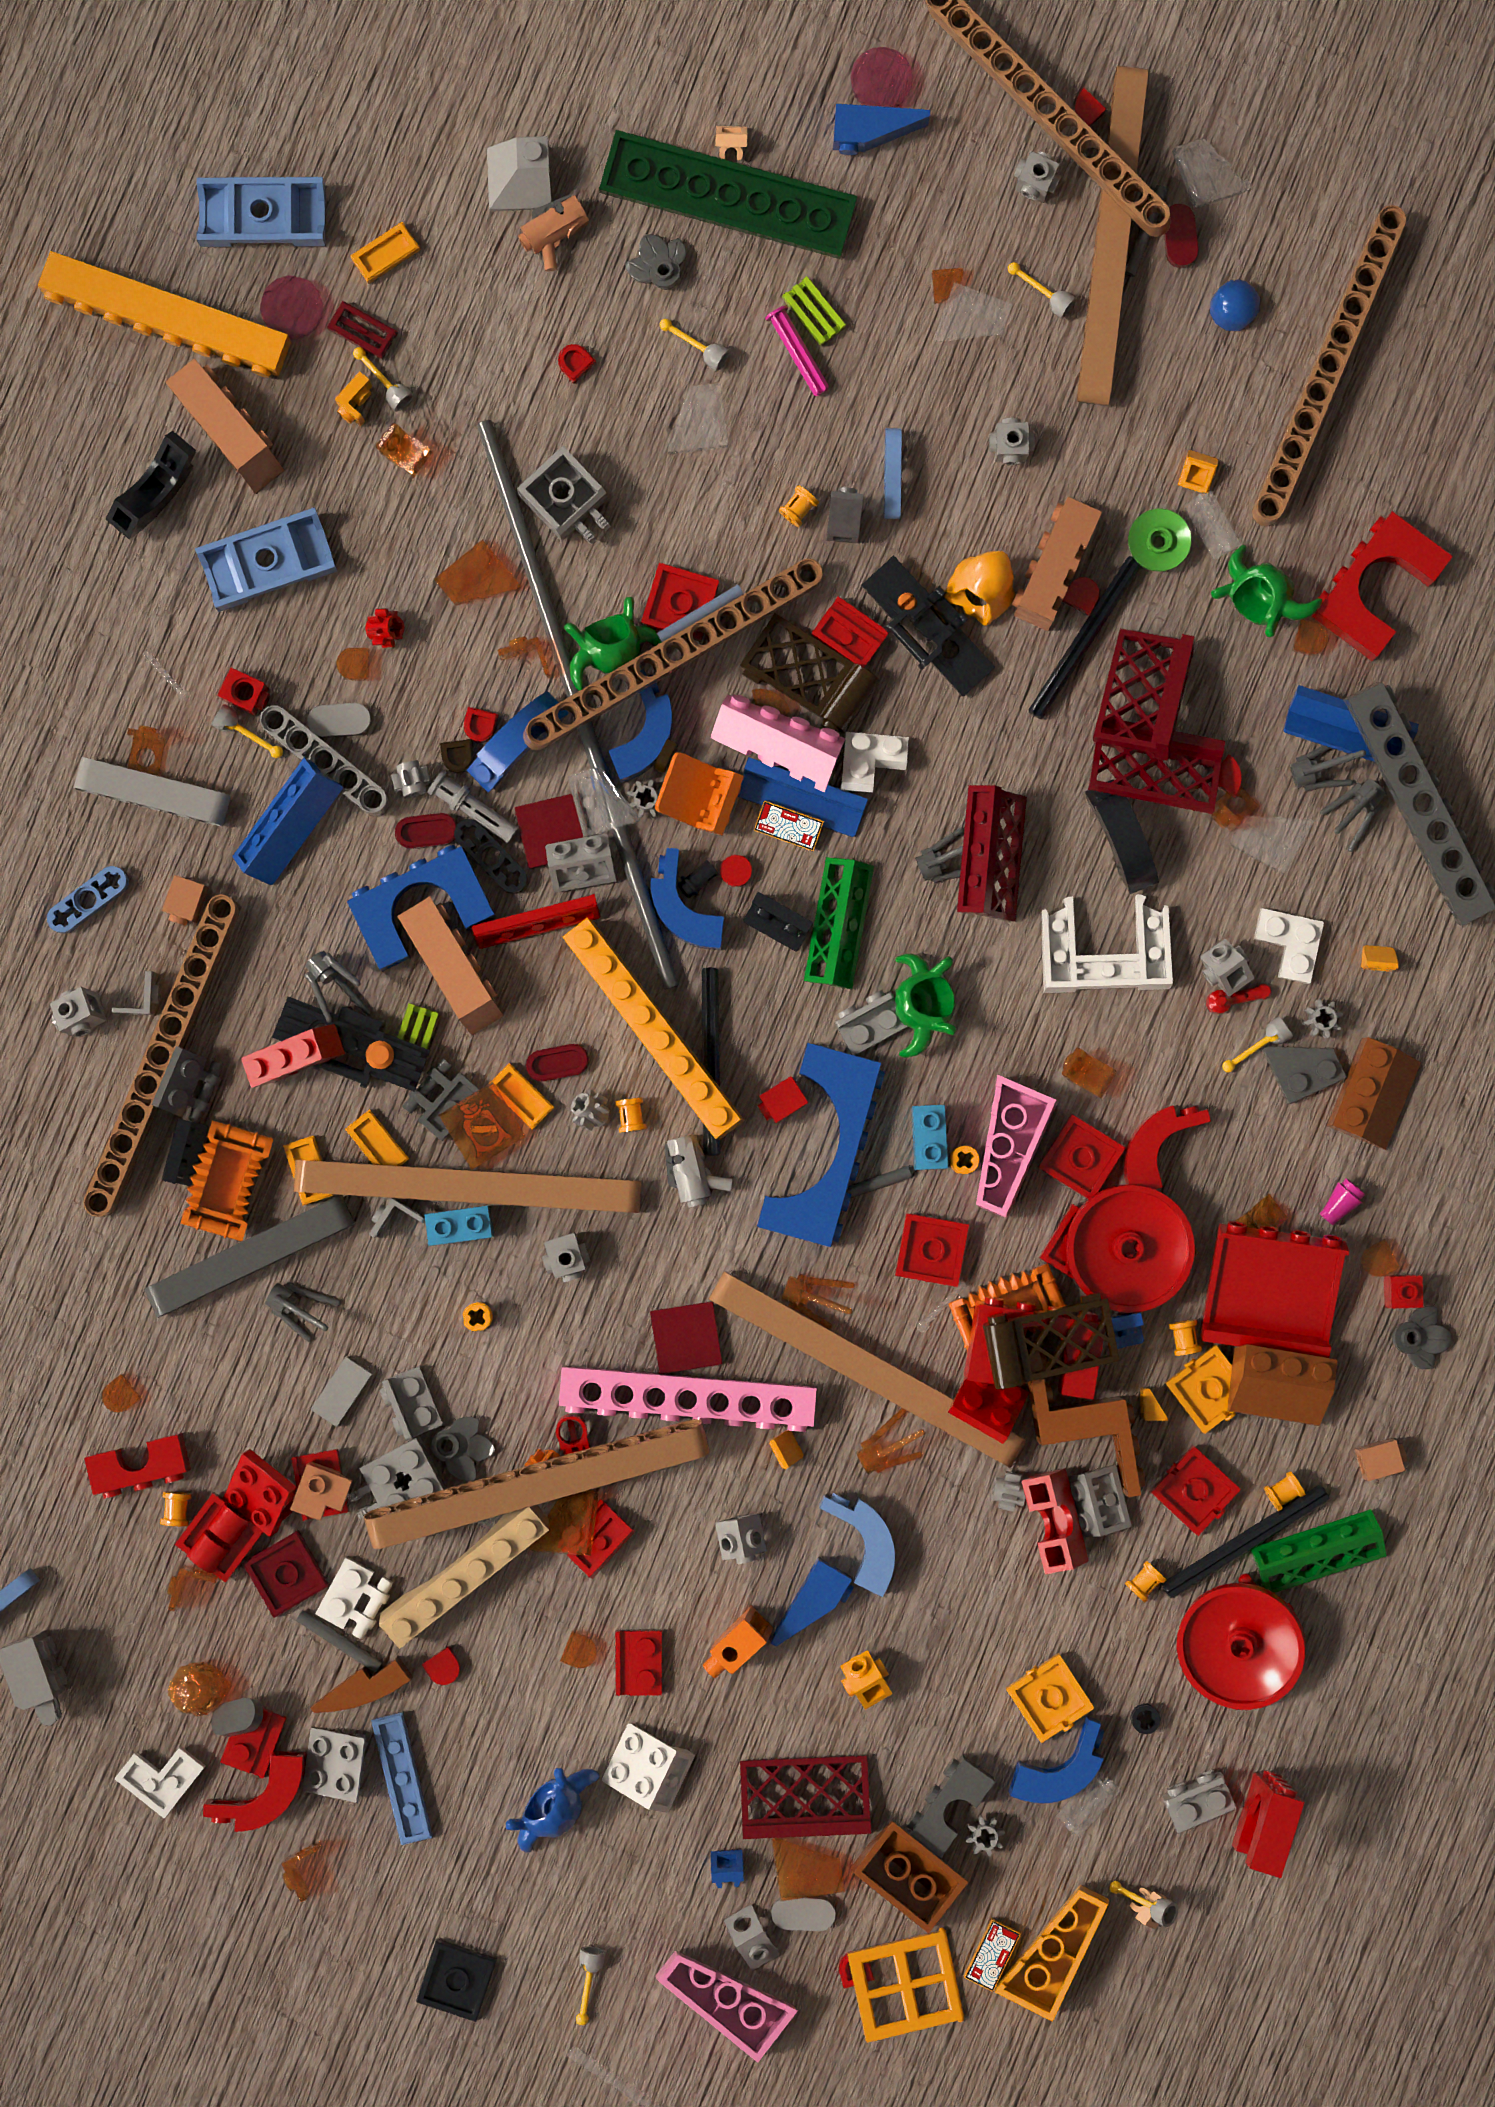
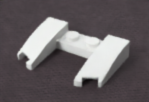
(1146, 970)

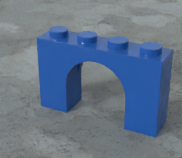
(376, 907)

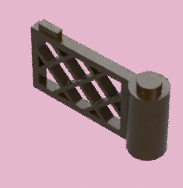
(844, 696)
(1009, 1351)

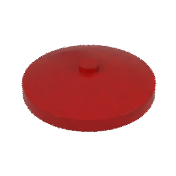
(1130, 1247)
(1241, 1646)

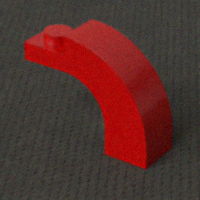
(1143, 1147)
(284, 1782)

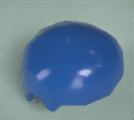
(1235, 305)

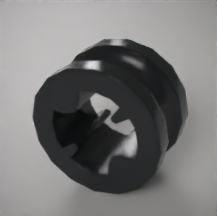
(1153, 1714)

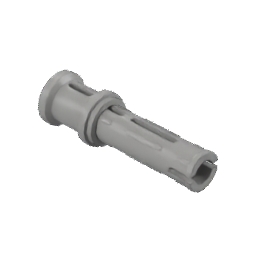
(505, 830)

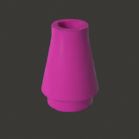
(1342, 1201)

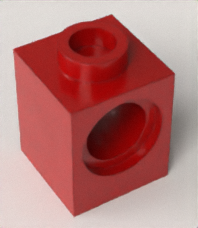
(234, 682)
(781, 1100)
(1403, 1291)

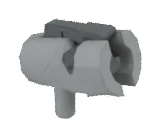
(688, 1172)

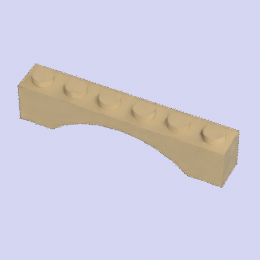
(435, 1597)

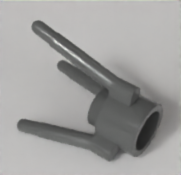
(1306, 771)
(1367, 798)
(933, 863)
(324, 969)
(283, 1301)

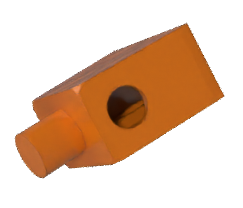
(745, 1636)

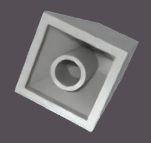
(519, 174)

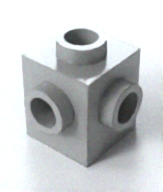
(1035, 186)
(1008, 452)
(1226, 967)
(77, 1012)
(565, 1244)
(741, 1538)

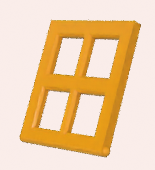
(906, 1985)

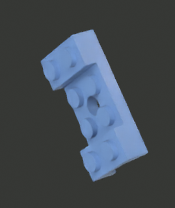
(293, 216)
(298, 551)

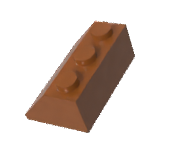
(1373, 1093)
(1281, 1384)
(909, 1876)

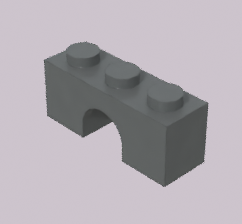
(962, 1781)

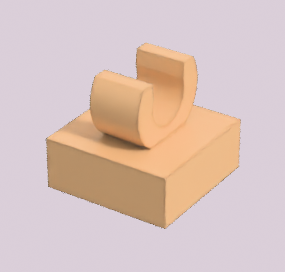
(731, 137)
(1143, 1911)

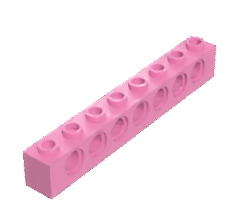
(575, 1378)

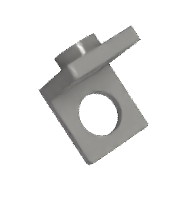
(152, 996)
(384, 1213)
(752, 1943)

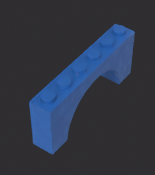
(850, 1086)

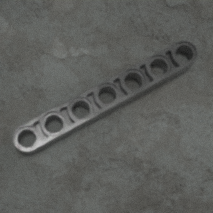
(249, 1256)

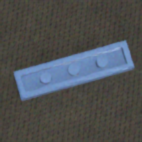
(402, 1778)

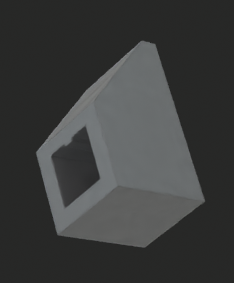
(844, 515)

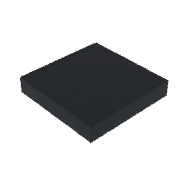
(456, 1980)

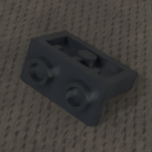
(777, 922)
(183, 1151)

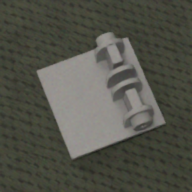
(335, 1764)

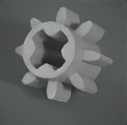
(411, 779)
(642, 791)
(1319, 1027)
(590, 1110)
(1008, 1491)
(993, 1838)

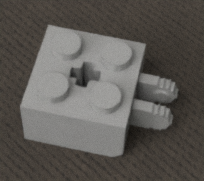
(566, 514)
(383, 1474)
(34, 1675)

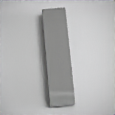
(316, 747)
(152, 791)

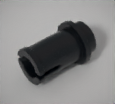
(697, 879)

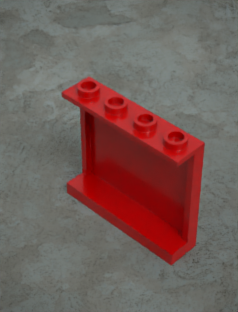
(1273, 1289)

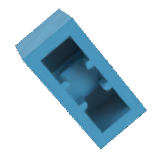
(929, 1137)
(459, 1225)

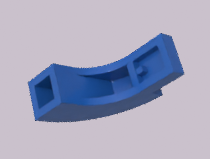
(508, 744)
(642, 752)
(685, 924)
(1063, 1781)

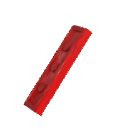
(536, 921)

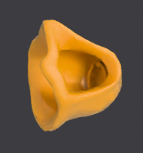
(986, 577)

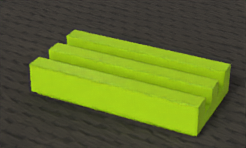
(798, 290)
(422, 1012)

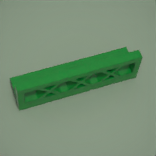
(845, 923)
(1319, 1547)

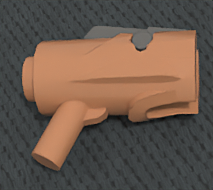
(550, 225)

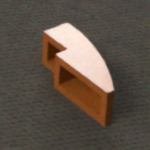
(364, 1687)

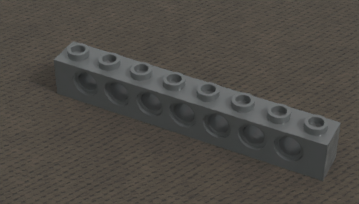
(1362, 707)

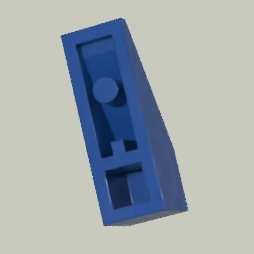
(867, 127)
(816, 1597)

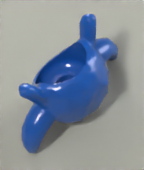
(552, 1808)

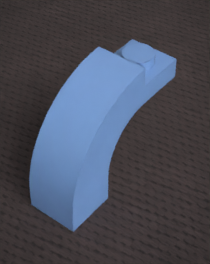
(879, 1553)

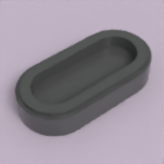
(237, 1717)

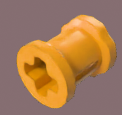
(798, 506)
(630, 1115)
(974, 1160)
(488, 1316)
(1185, 1337)
(1284, 1491)
(175, 1508)
(1145, 1581)

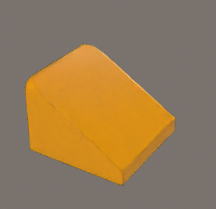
(1198, 471)
(1379, 958)
(1149, 1406)
(786, 1449)

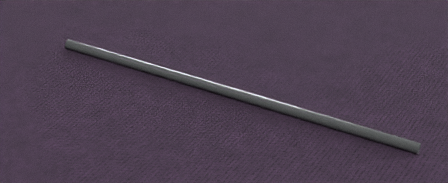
(563, 662)

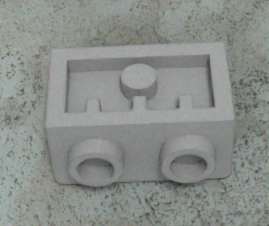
(580, 863)
(870, 1023)
(411, 1403)
(1099, 1501)
(1198, 1801)

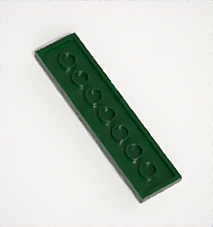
(727, 194)

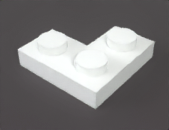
(868, 751)
(1298, 937)
(160, 1788)

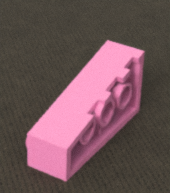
(778, 739)
(1013, 1138)
(731, 2006)

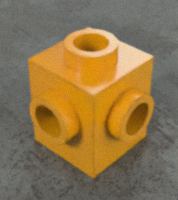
(866, 1679)

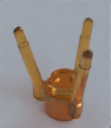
(798, 1292)
(874, 1456)

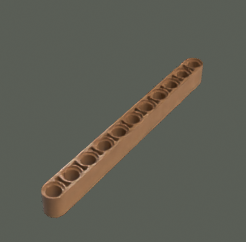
(1055, 122)
(1111, 242)
(1339, 355)
(684, 643)
(159, 1039)
(467, 1186)
(856, 1364)
(536, 1483)

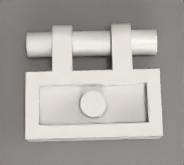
(345, 1593)

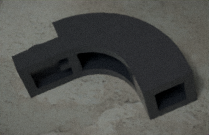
(155, 488)
(1125, 839)

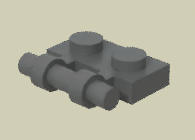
(180, 1082)
(453, 1093)

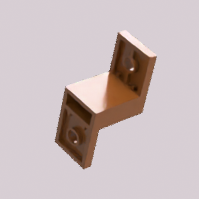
(1087, 1421)

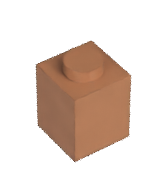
(184, 900)
(1381, 1459)

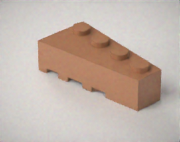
(225, 424)
(1057, 563)
(450, 965)

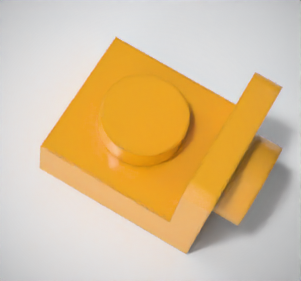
(354, 393)

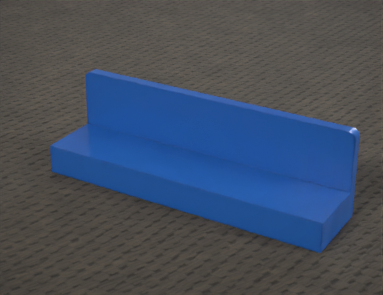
(1329, 723)
(836, 807)
(286, 823)

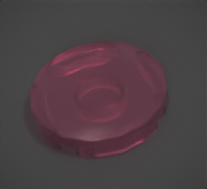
(881, 78)
(292, 306)

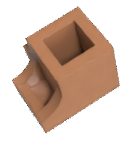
(319, 1489)

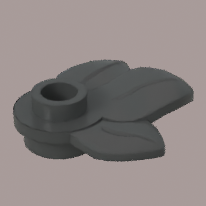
(655, 258)
(1426, 1337)
(467, 1448)

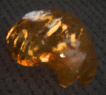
(198, 1688)

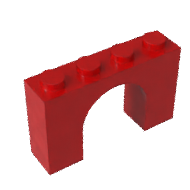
(1391, 542)
(1074, 1384)
(1268, 1823)

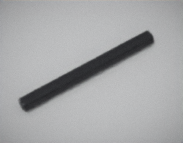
(1084, 638)
(710, 1043)
(1245, 1541)

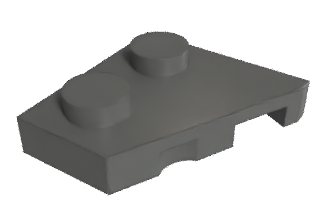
(1303, 1070)

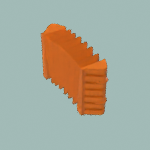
(224, 1180)
(1035, 1288)

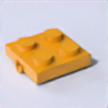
(1204, 1388)
(1049, 1698)

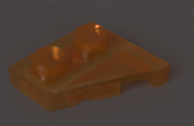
(476, 576)
(570, 1525)
(805, 1872)

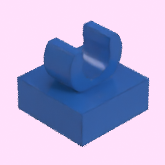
(727, 1867)

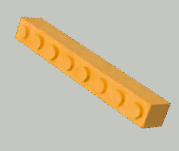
(164, 314)
(653, 1028)

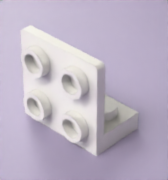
(647, 1769)

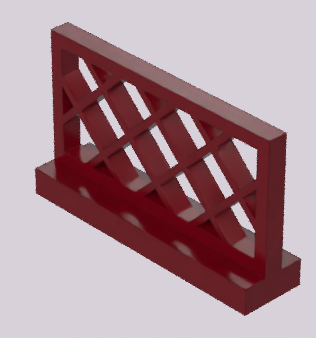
(1168, 704)
(1185, 748)
(979, 855)
(805, 1826)

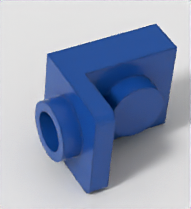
(1128, 1329)

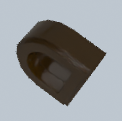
(457, 755)
(665, 756)

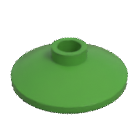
(1161, 524)

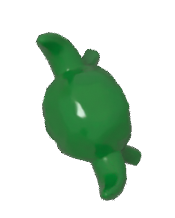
(1263, 593)
(608, 643)
(924, 1002)

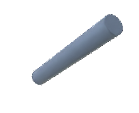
(700, 613)

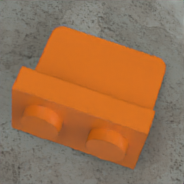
(698, 793)

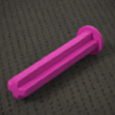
(798, 350)

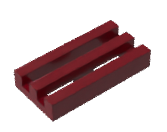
(385, 343)

